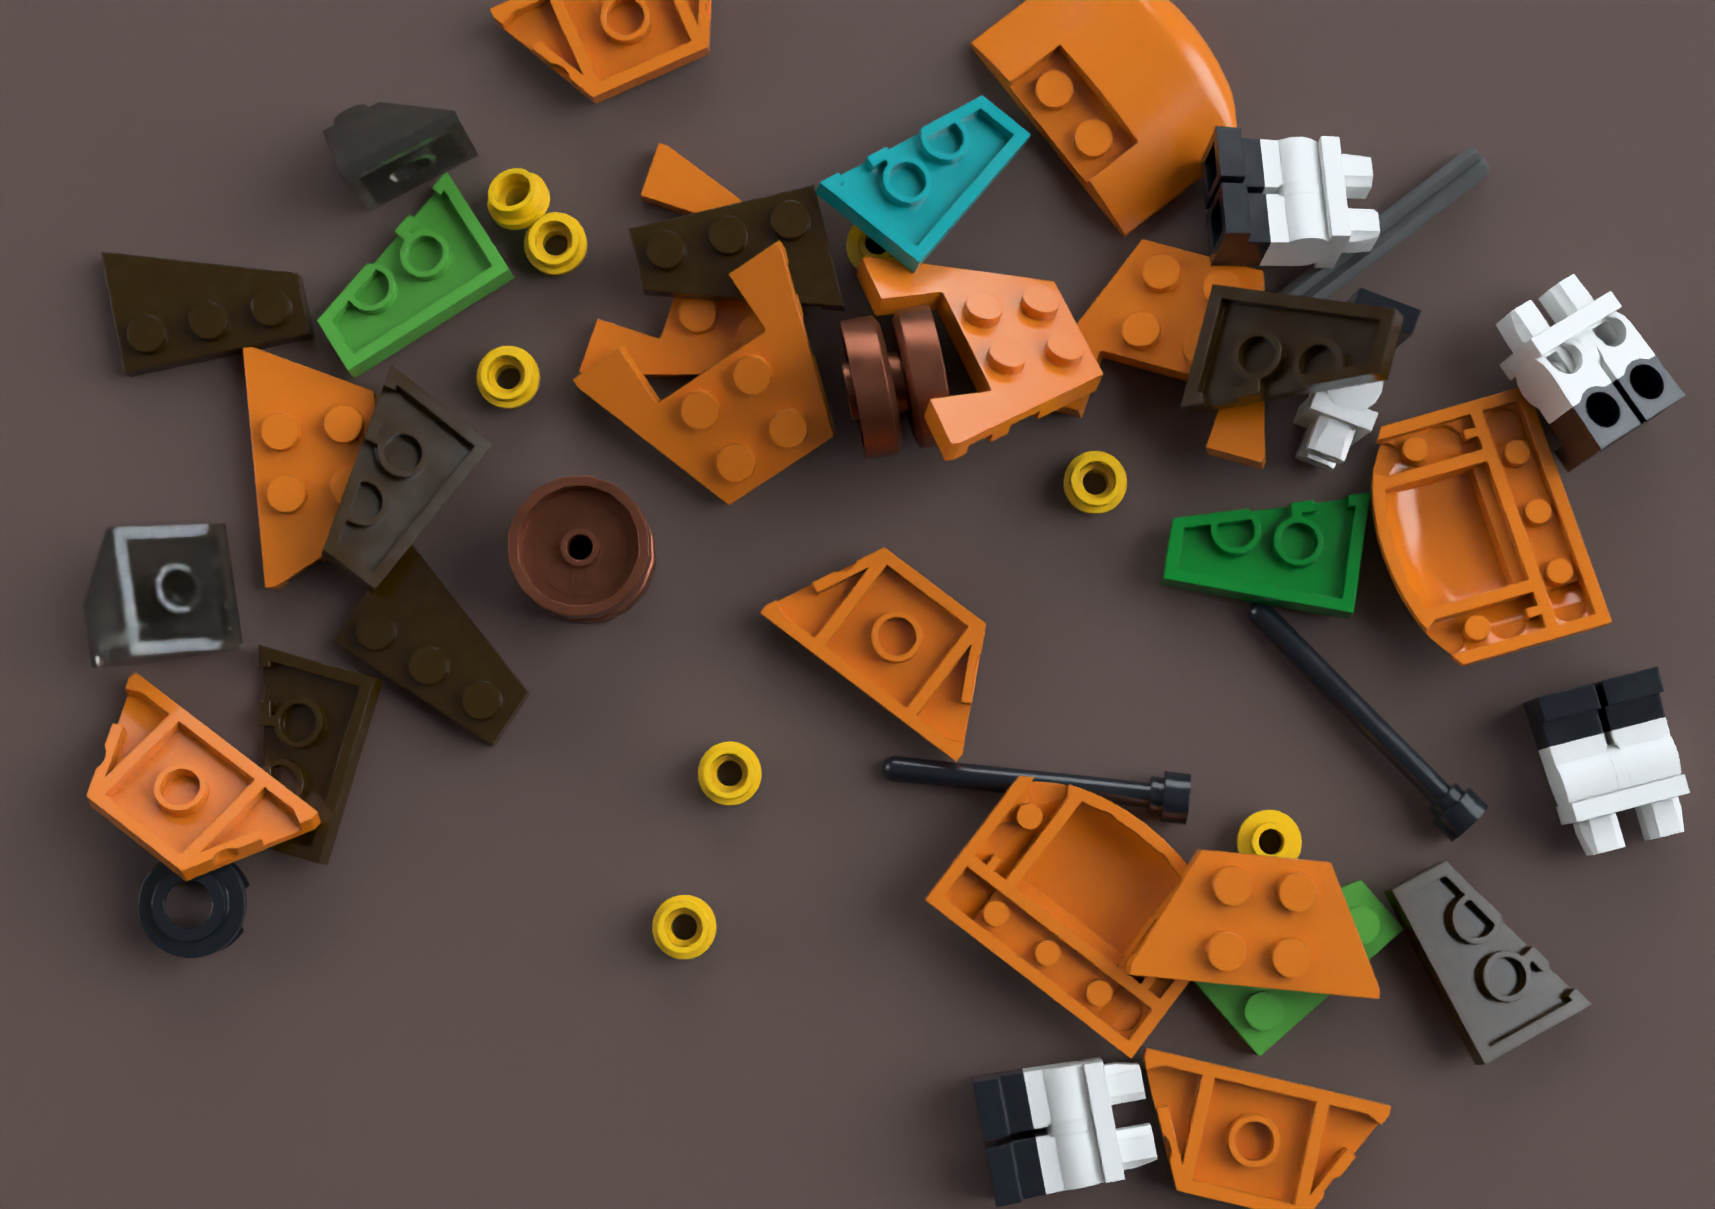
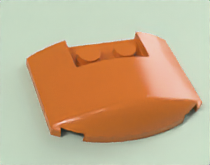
(1115, 93)
(1482, 530)
(1065, 899)

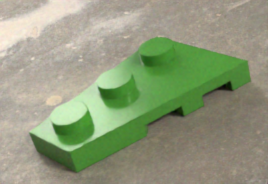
(420, 281)
(1267, 1014)

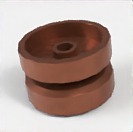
(893, 382)
(560, 519)

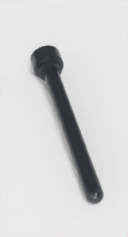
(1161, 796)
(1451, 805)

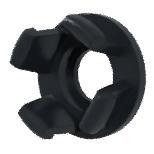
(219, 930)

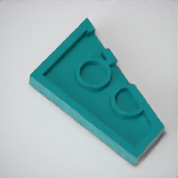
(927, 183)

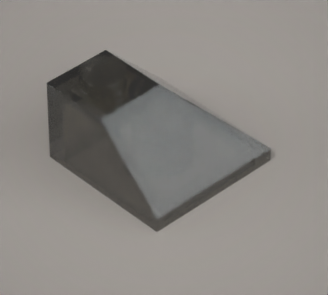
(395, 148)
(161, 595)

